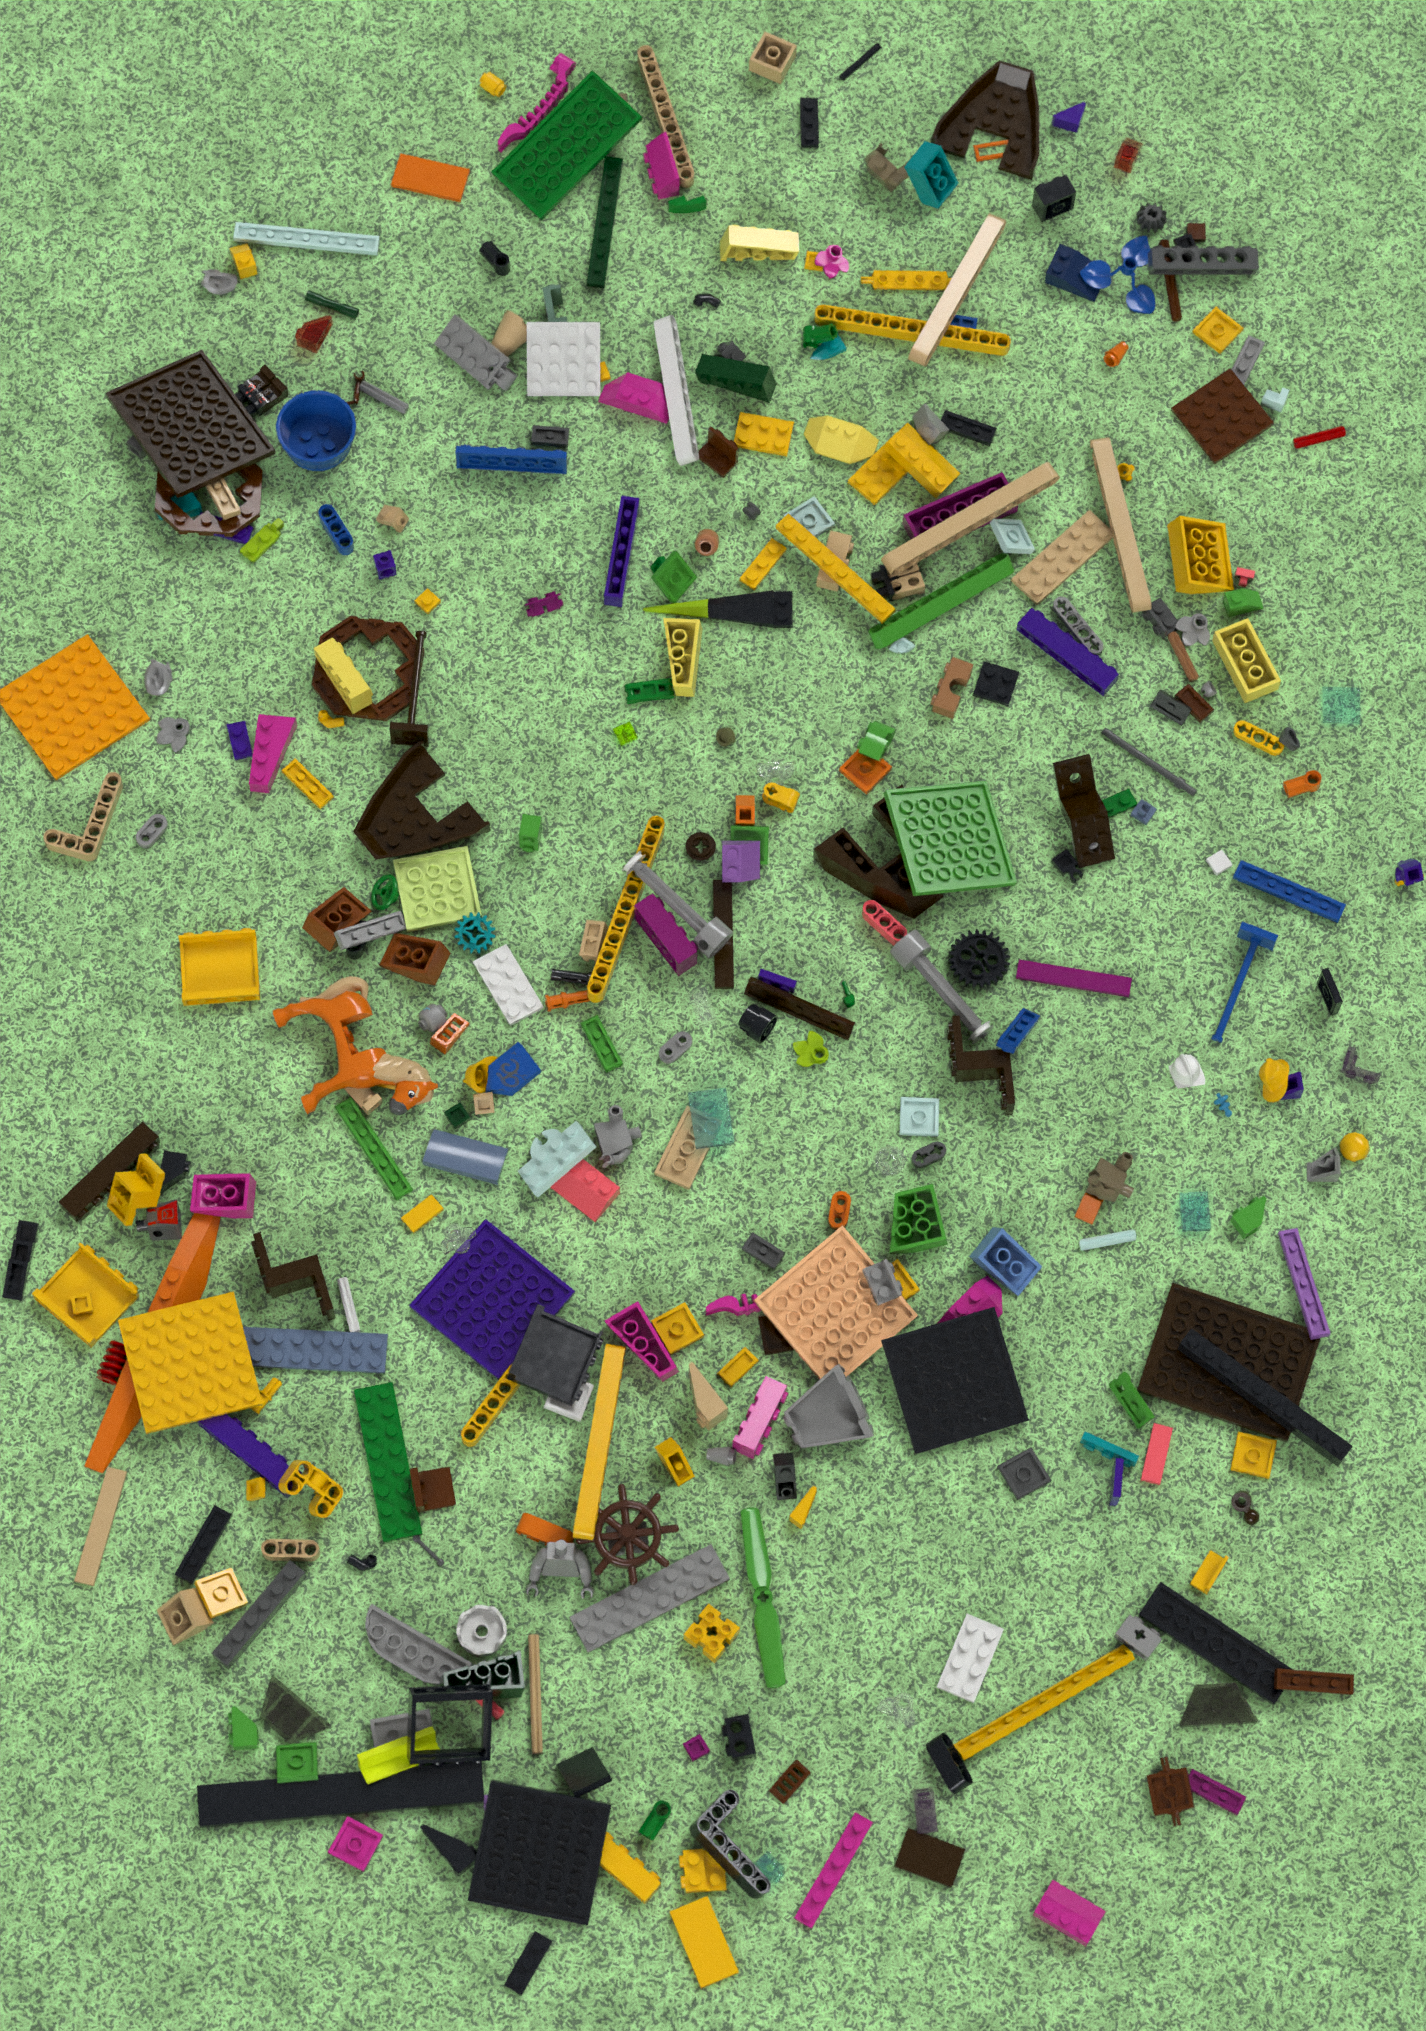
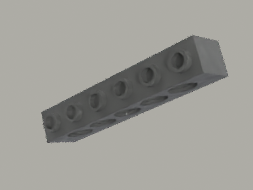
(1159, 266)

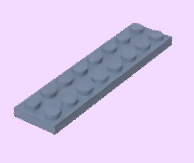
(317, 1349)

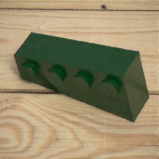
(737, 376)
(502, 1675)

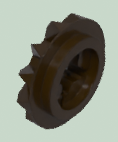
(707, 841)

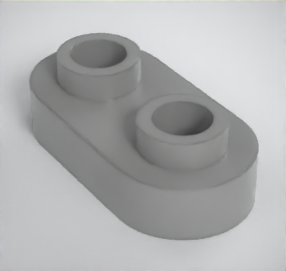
(149, 830)
(676, 1047)

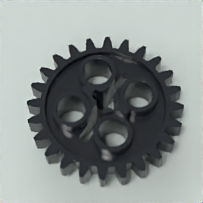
(994, 950)

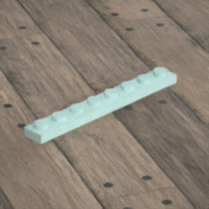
(306, 238)

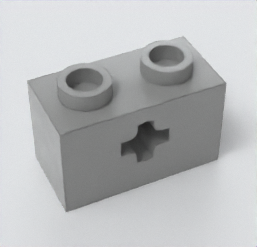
(1127, 1635)

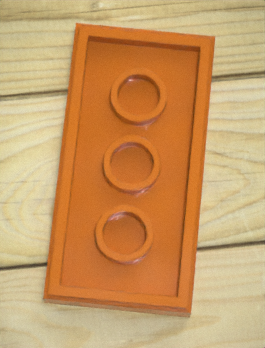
(430, 177)

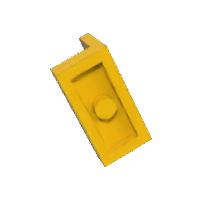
(1208, 1572)

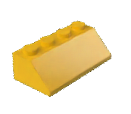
(921, 460)

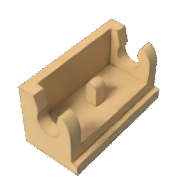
(593, 939)

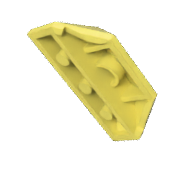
(840, 439)

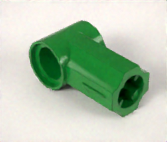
(815, 335)
(654, 1821)

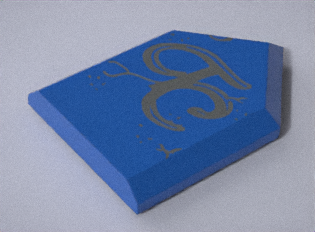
(511, 1071)

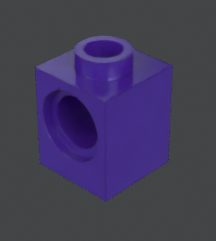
(384, 564)

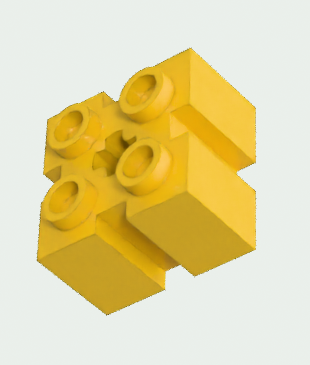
(712, 1645)

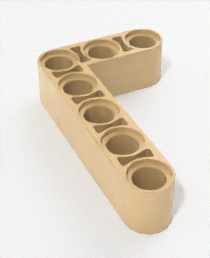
(93, 825)

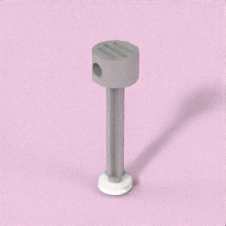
(710, 935)
(912, 952)

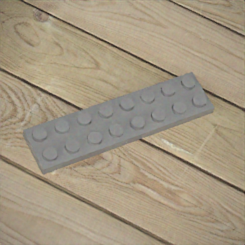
(649, 1598)

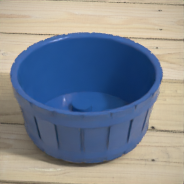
(316, 430)

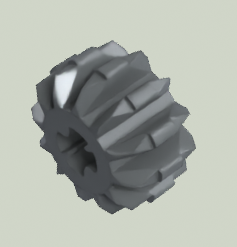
(1151, 217)

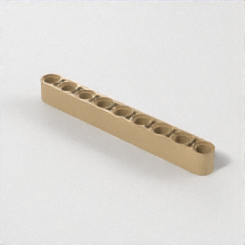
(665, 109)

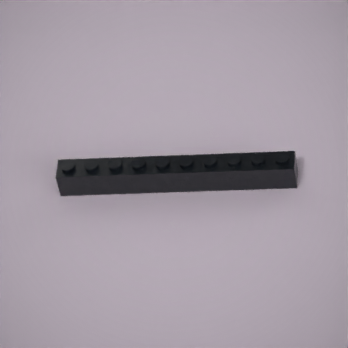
(1264, 1397)

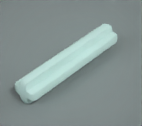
(1108, 1239)

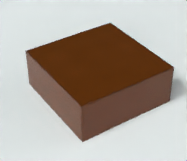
(1198, 231)

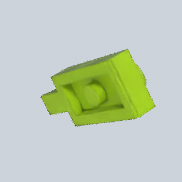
(262, 540)

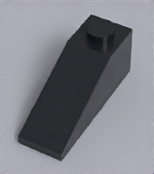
(453, 1850)

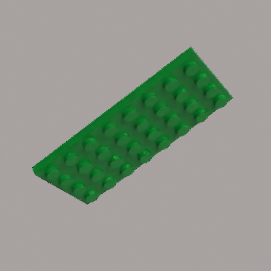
(566, 145)

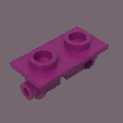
(550, 601)

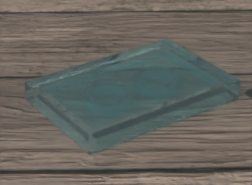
(710, 1118)

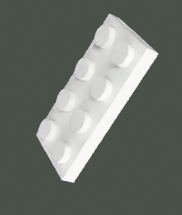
(508, 984)
(970, 1658)

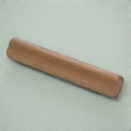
(1182, 656)

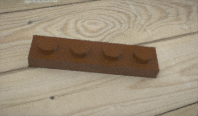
(1314, 1681)

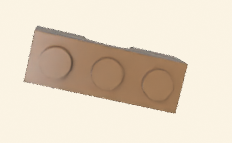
(957, 673)

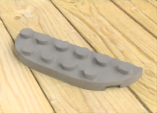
(409, 1648)

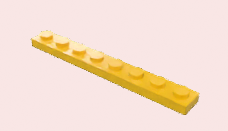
(835, 568)

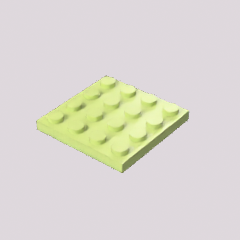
(436, 888)

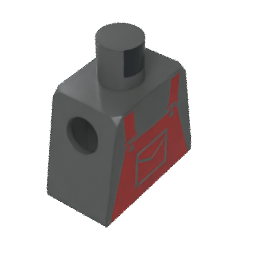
(162, 1221)

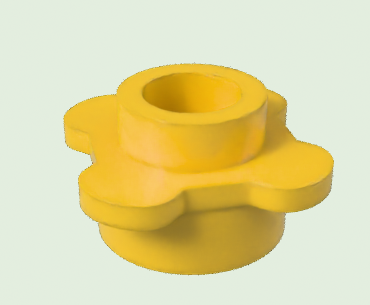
(1125, 467)

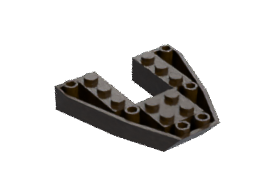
(851, 865)

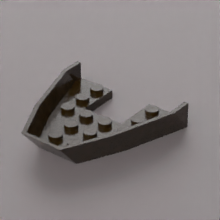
(1000, 104)
(400, 824)

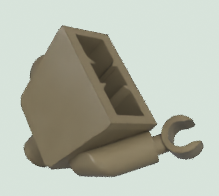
(884, 170)
(1108, 1179)

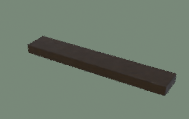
(724, 958)
(799, 1008)

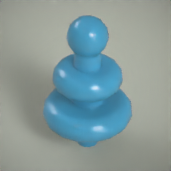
(1223, 1105)

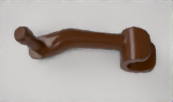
(357, 389)

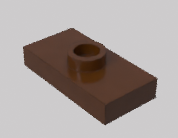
(1200, 707)

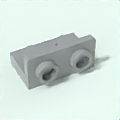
(882, 1282)

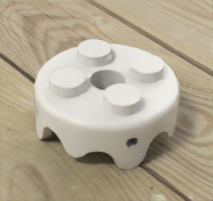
(481, 1616)

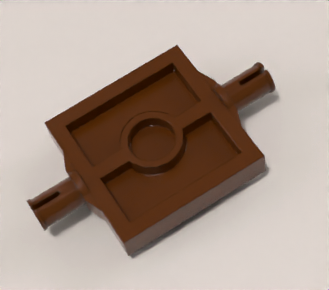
(1170, 1791)

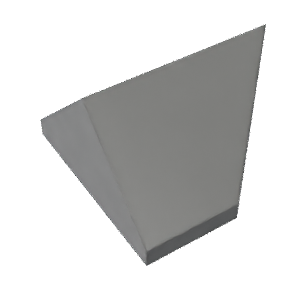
(1325, 1168)

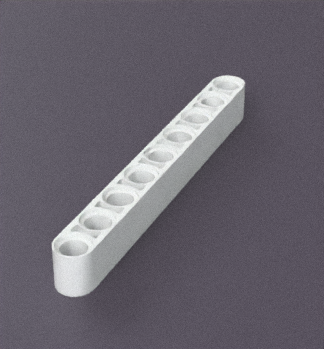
(676, 390)

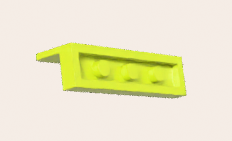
(392, 1756)

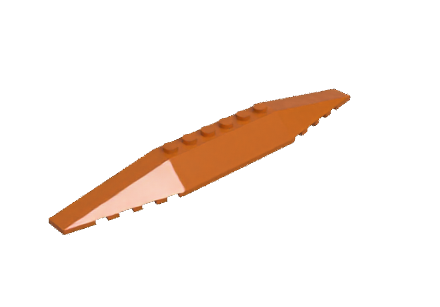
(181, 1284)

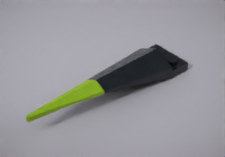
(758, 608)

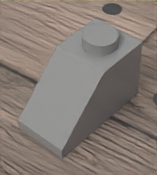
(929, 425)

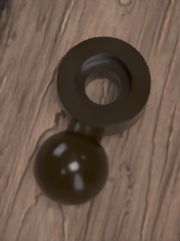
(1250, 1515)

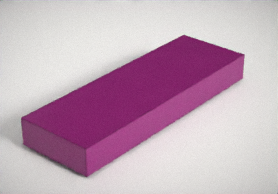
(1216, 1792)

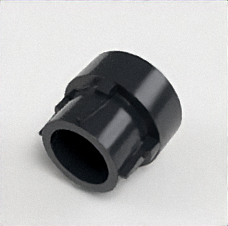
(757, 1022)

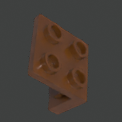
(719, 453)
(432, 1489)

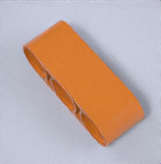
(542, 1530)

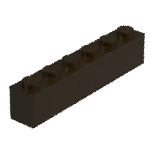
(99, 1180)

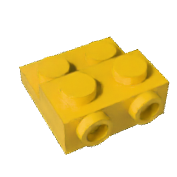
(701, 1872)

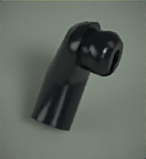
(363, 1564)

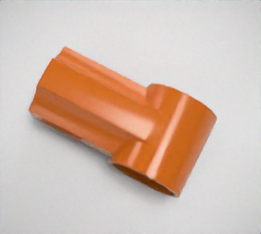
(1301, 785)

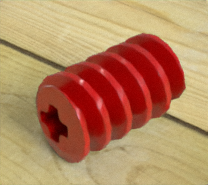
(112, 1363)

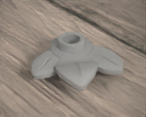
(1193, 632)
(170, 733)

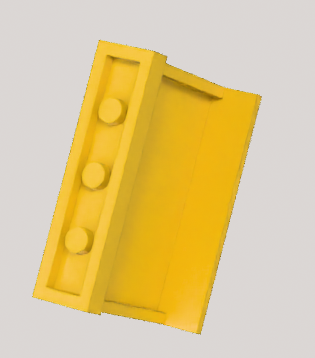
(219, 967)
(91, 1274)

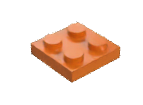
(864, 771)

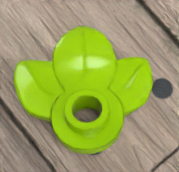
(808, 1049)

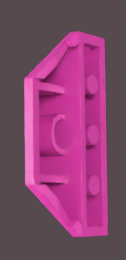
(637, 396)
(979, 1297)

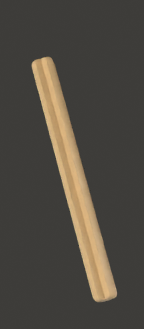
(535, 1694)

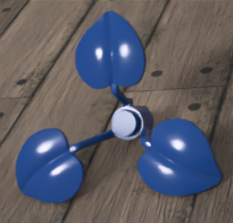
(1135, 255)

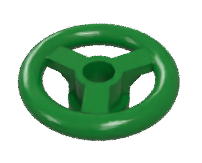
(388, 893)

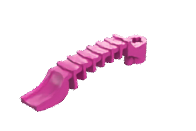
(563, 67)
(731, 1304)

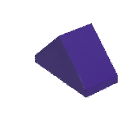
(1070, 118)
(1295, 1087)

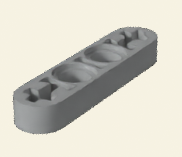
(1078, 626)

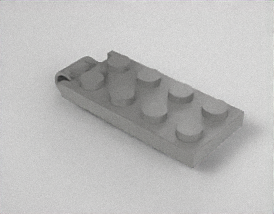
(475, 354)

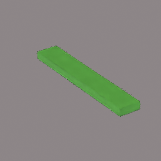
(374, 1148)

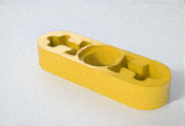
(1261, 745)

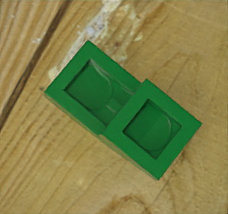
(681, 205)

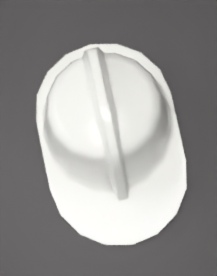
(1186, 1071)

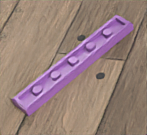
(1304, 1284)

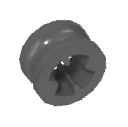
(751, 510)

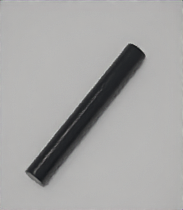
(873, 50)

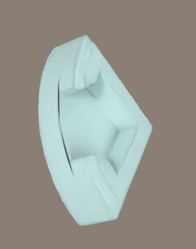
(902, 645)

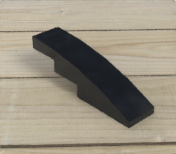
(20, 1260)

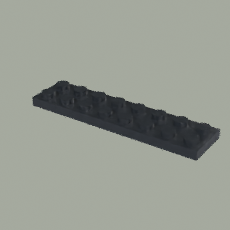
(1213, 1641)

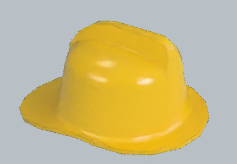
(477, 1074)
(1274, 1079)

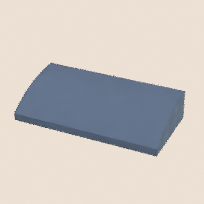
(465, 1156)

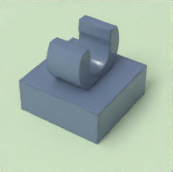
(1143, 812)

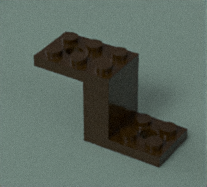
(1083, 811)
(981, 1065)
(293, 1276)

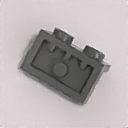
(1161, 618)

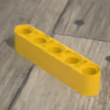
(487, 1412)

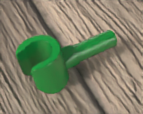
(849, 1000)

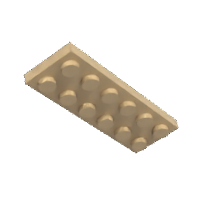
(1063, 557)

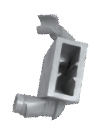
(615, 1137)

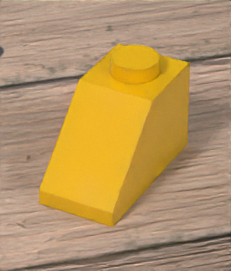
(243, 260)
(674, 1461)

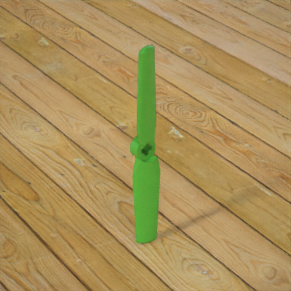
(766, 1617)

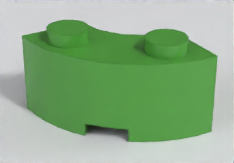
(876, 740)

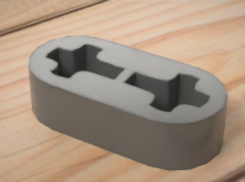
(926, 1151)

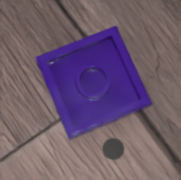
(1116, 1481)

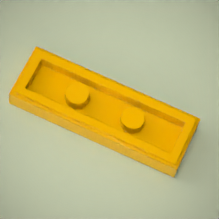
(307, 783)

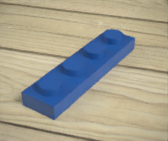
(1018, 1031)

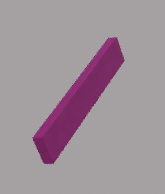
(1073, 978)

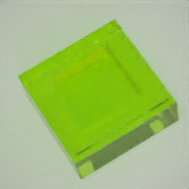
(625, 733)

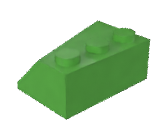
(916, 1221)

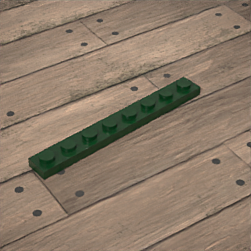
(604, 222)

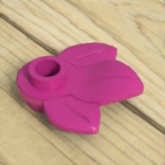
(831, 263)

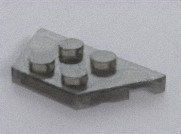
(1217, 1706)
(289, 1714)

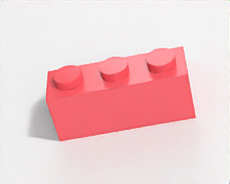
(587, 1189)

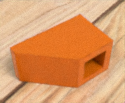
(745, 810)

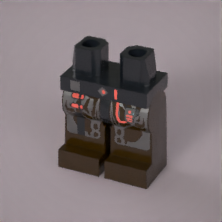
(261, 392)

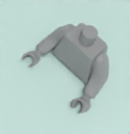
(561, 1560)

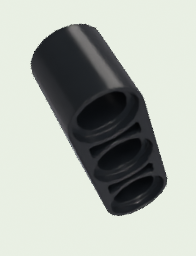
(949, 1763)

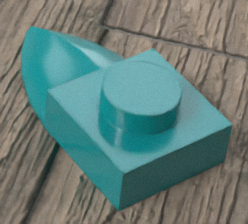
(829, 349)

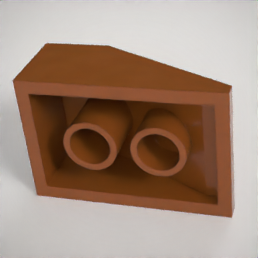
(333, 915)
(415, 958)

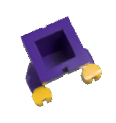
(1408, 872)

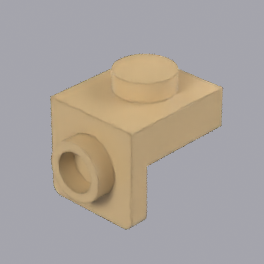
(393, 517)

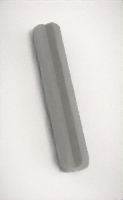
(384, 397)

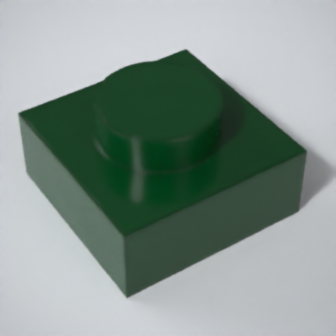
(457, 1115)

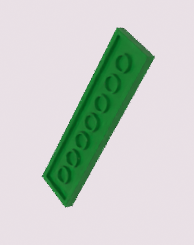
(388, 1462)

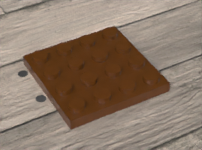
(1222, 416)

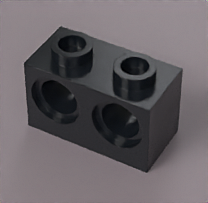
(743, 1737)

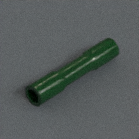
(320, 300)

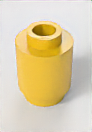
(492, 84)

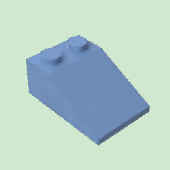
(1005, 1260)

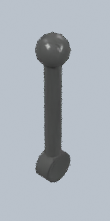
(440, 1562)

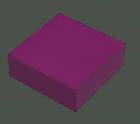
(696, 1747)

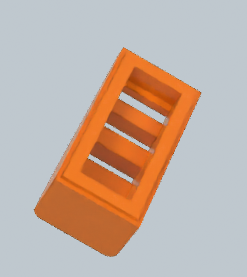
(440, 1041)

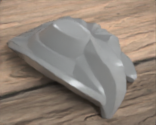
(218, 282)
(157, 677)

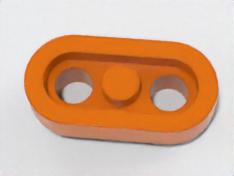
(839, 1211)

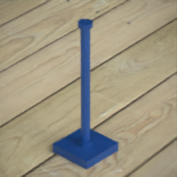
(1256, 937)

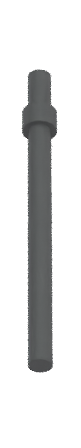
(1179, 782)

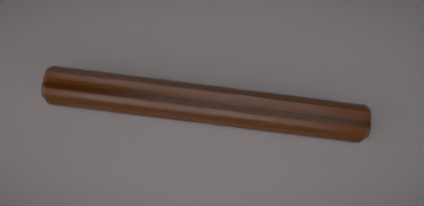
(1172, 289)

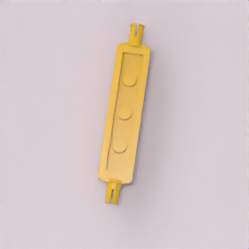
(907, 280)

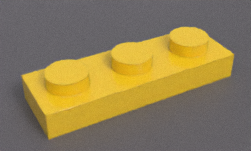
(763, 564)

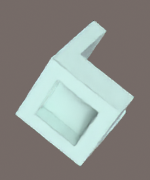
(1275, 400)

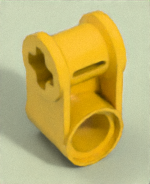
(782, 797)

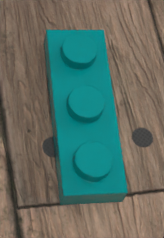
(1108, 1449)

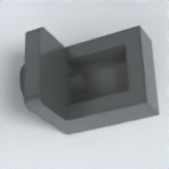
(730, 351)

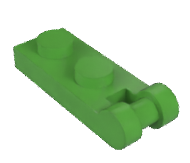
(1131, 1400)

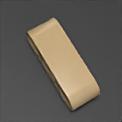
(281, 1546)

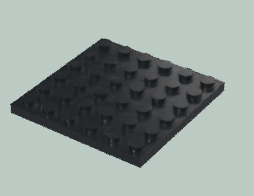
(954, 1380)
(539, 1852)

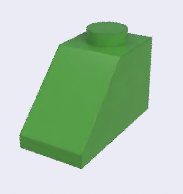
(1241, 602)

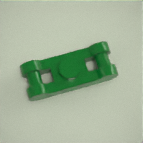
(649, 690)

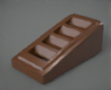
(806, 1773)

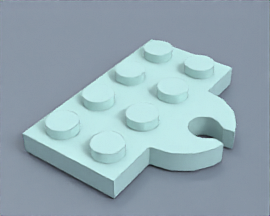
(555, 1157)

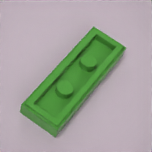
(601, 1043)

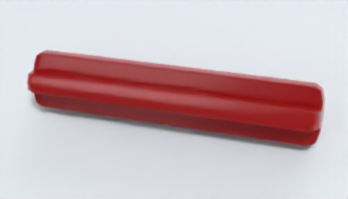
(1319, 437)

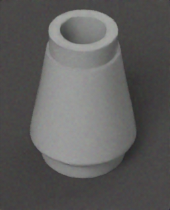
(722, 1455)

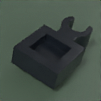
(1065, 864)

